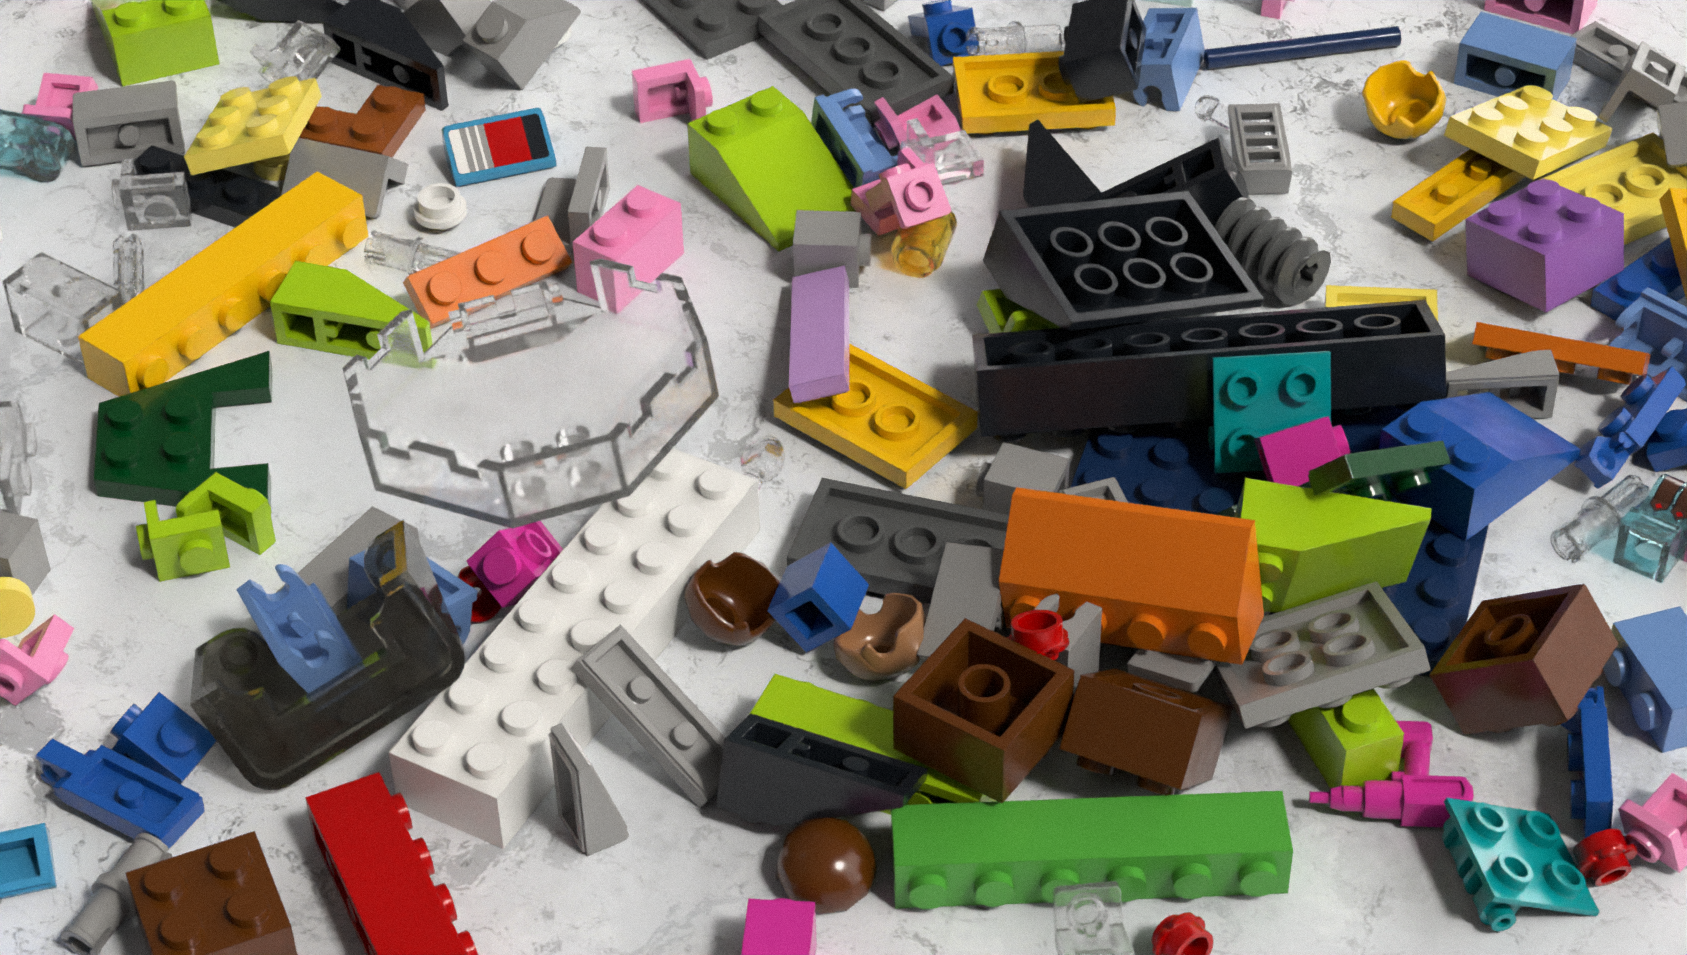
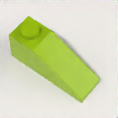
(335, 312)
(1351, 740)

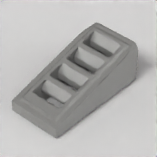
(1260, 176)
(1529, 381)
(582, 797)

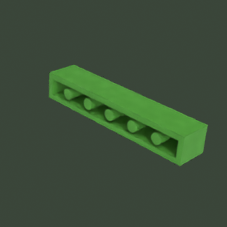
(1144, 843)

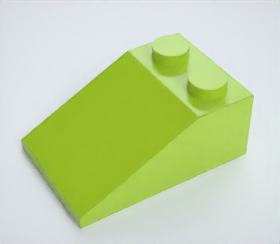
(156, 37)
(766, 164)
(1327, 541)

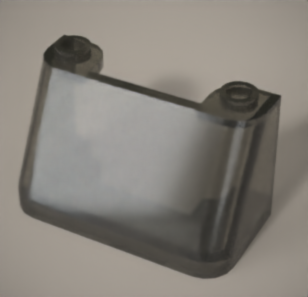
(284, 733)

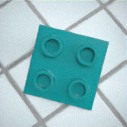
(1261, 397)
(1513, 862)

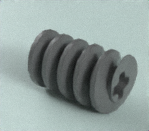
(1273, 252)

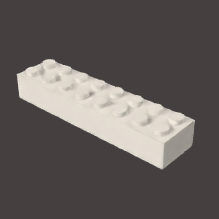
(484, 742)

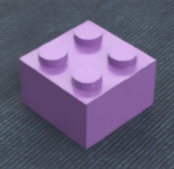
(1545, 244)

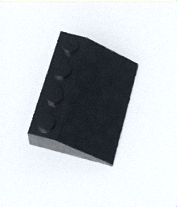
(1116, 261)

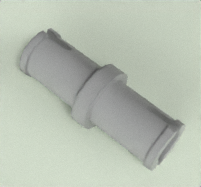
(111, 898)

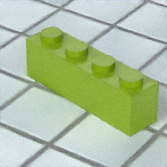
(853, 723)

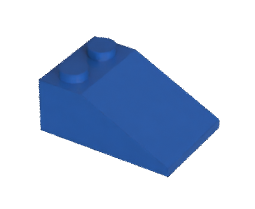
(1493, 457)

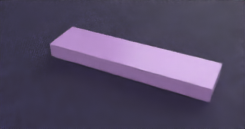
(819, 335)

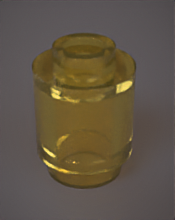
(924, 246)

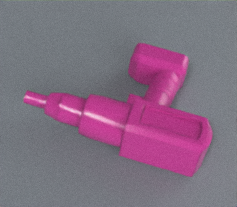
(1410, 795)

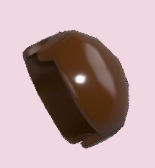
(732, 599)
(826, 864)

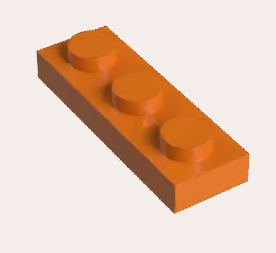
(487, 270)
(1612, 362)

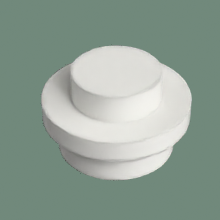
(440, 207)

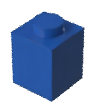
(818, 597)

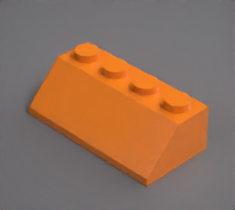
(1157, 572)

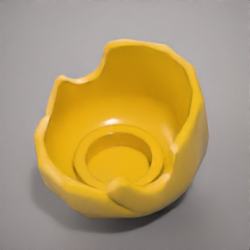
(1403, 100)

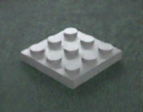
(1322, 656)

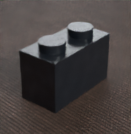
(1103, 48)

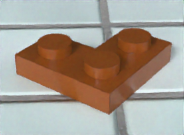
(376, 128)

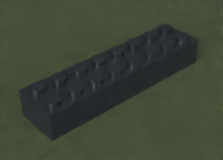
(1164, 367)

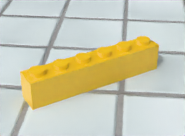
(221, 286)

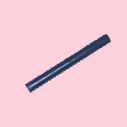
(1302, 47)

